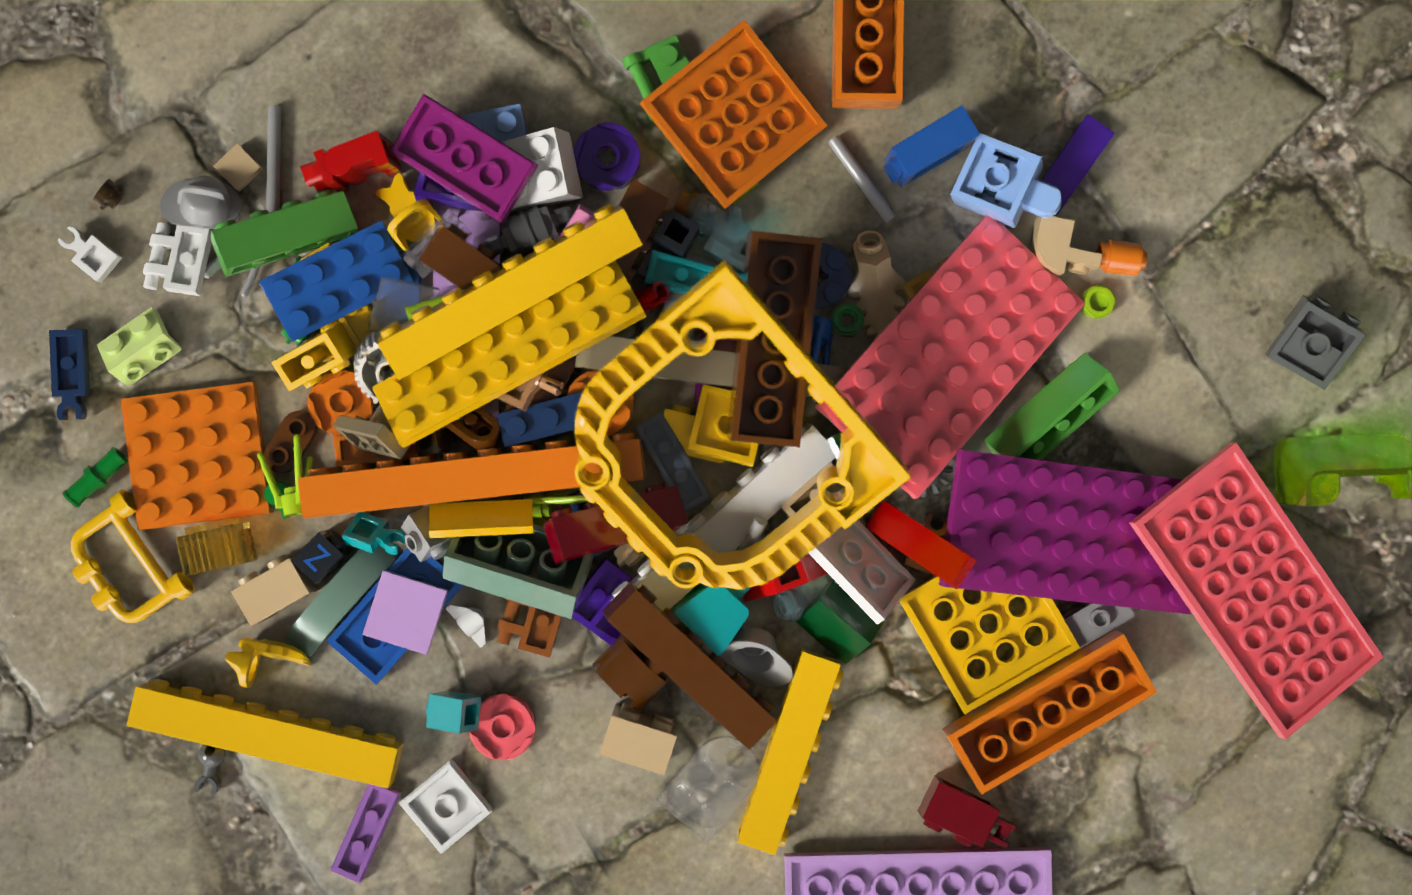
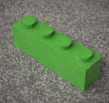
(282, 233)
(1055, 411)

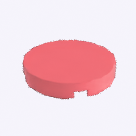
(504, 727)

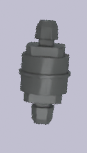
(527, 229)

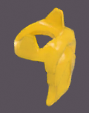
(410, 216)
(247, 661)

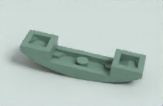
(338, 599)

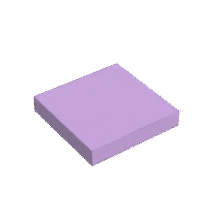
(405, 612)

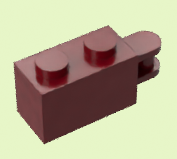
(963, 814)

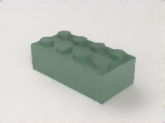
(518, 570)

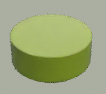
(1098, 302)

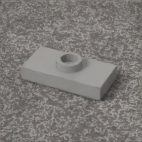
(1095, 621)

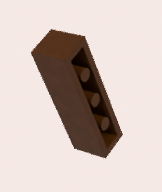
(457, 258)

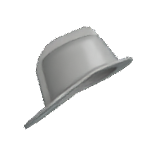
(200, 203)
(756, 657)

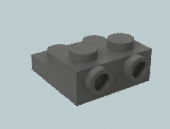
(1316, 341)

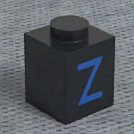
(321, 555)

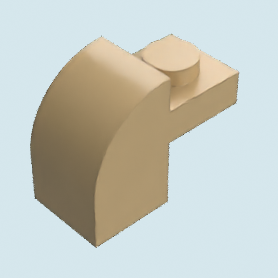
(1052, 247)

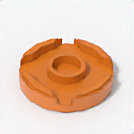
(337, 396)

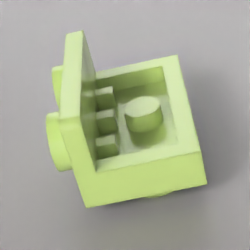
(138, 347)

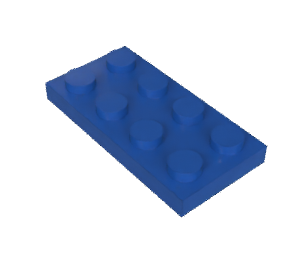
(334, 281)
(371, 655)

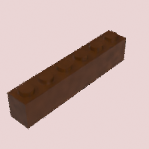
(689, 665)

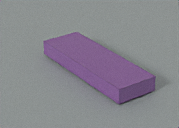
(365, 832)

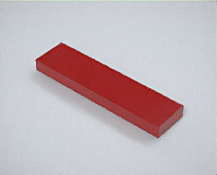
(921, 544)

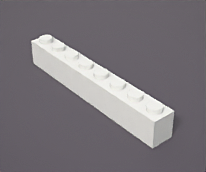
(757, 494)

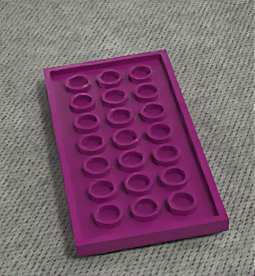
(1057, 531)

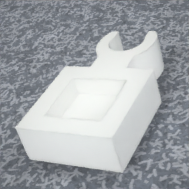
(92, 255)

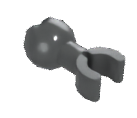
(210, 759)

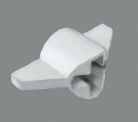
(470, 621)

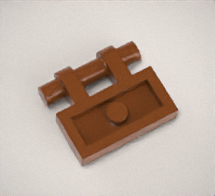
(536, 634)

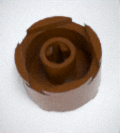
(630, 672)

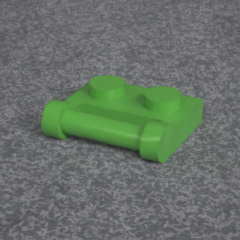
(666, 59)

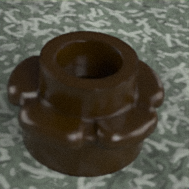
(109, 194)

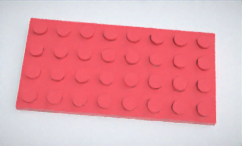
(956, 350)
(1257, 590)

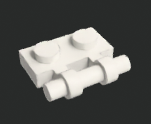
(186, 262)

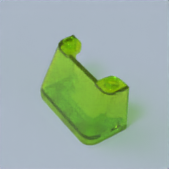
(1311, 466)

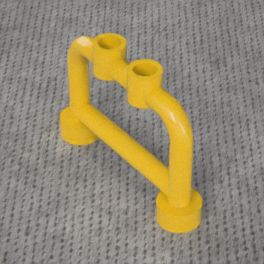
(90, 570)

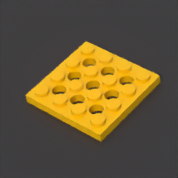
(998, 675)

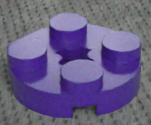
(597, 140)

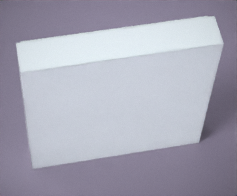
(446, 806)

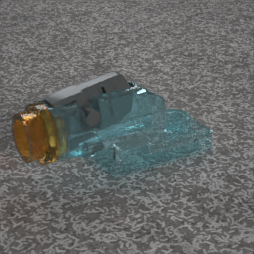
(722, 226)

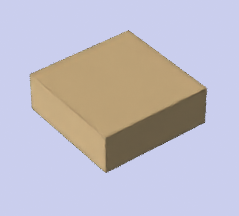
(238, 167)

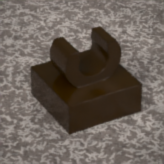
(435, 442)

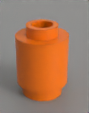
(1122, 257)

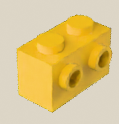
(314, 357)

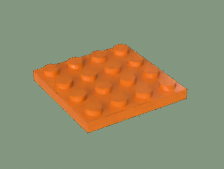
(733, 114)
(195, 455)

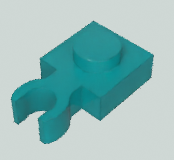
(370, 532)

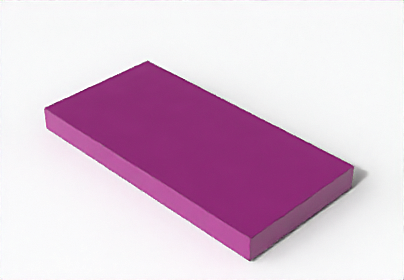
(463, 158)

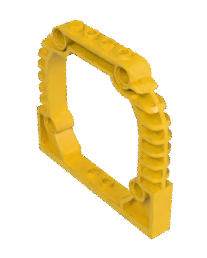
(726, 309)

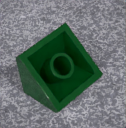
(839, 623)

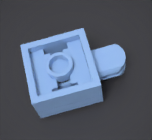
(1004, 182)

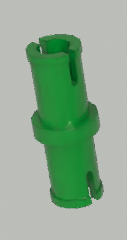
(95, 477)

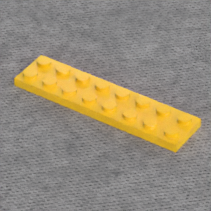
(509, 354)

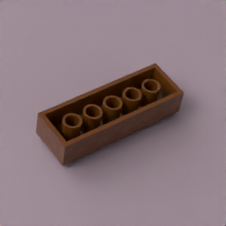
(765, 394)

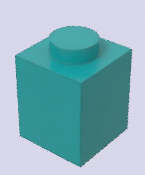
(453, 711)

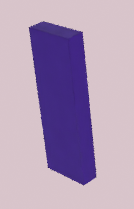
(1077, 157)

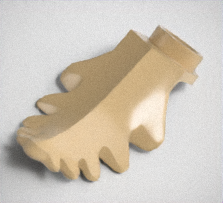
(875, 282)

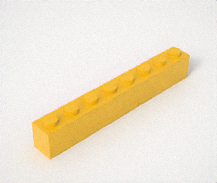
(509, 291)
(265, 733)

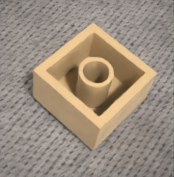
(640, 738)

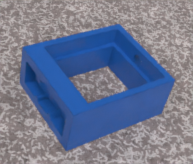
(930, 147)

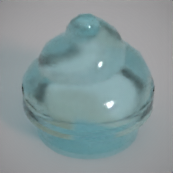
(790, 605)

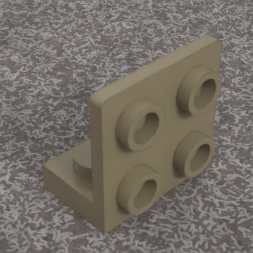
(371, 435)

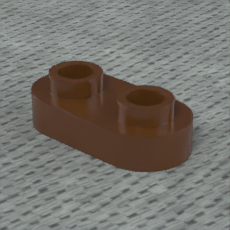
(474, 426)
(284, 441)

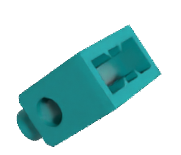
(713, 614)

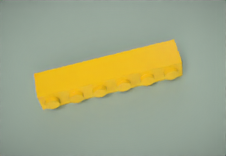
(788, 751)

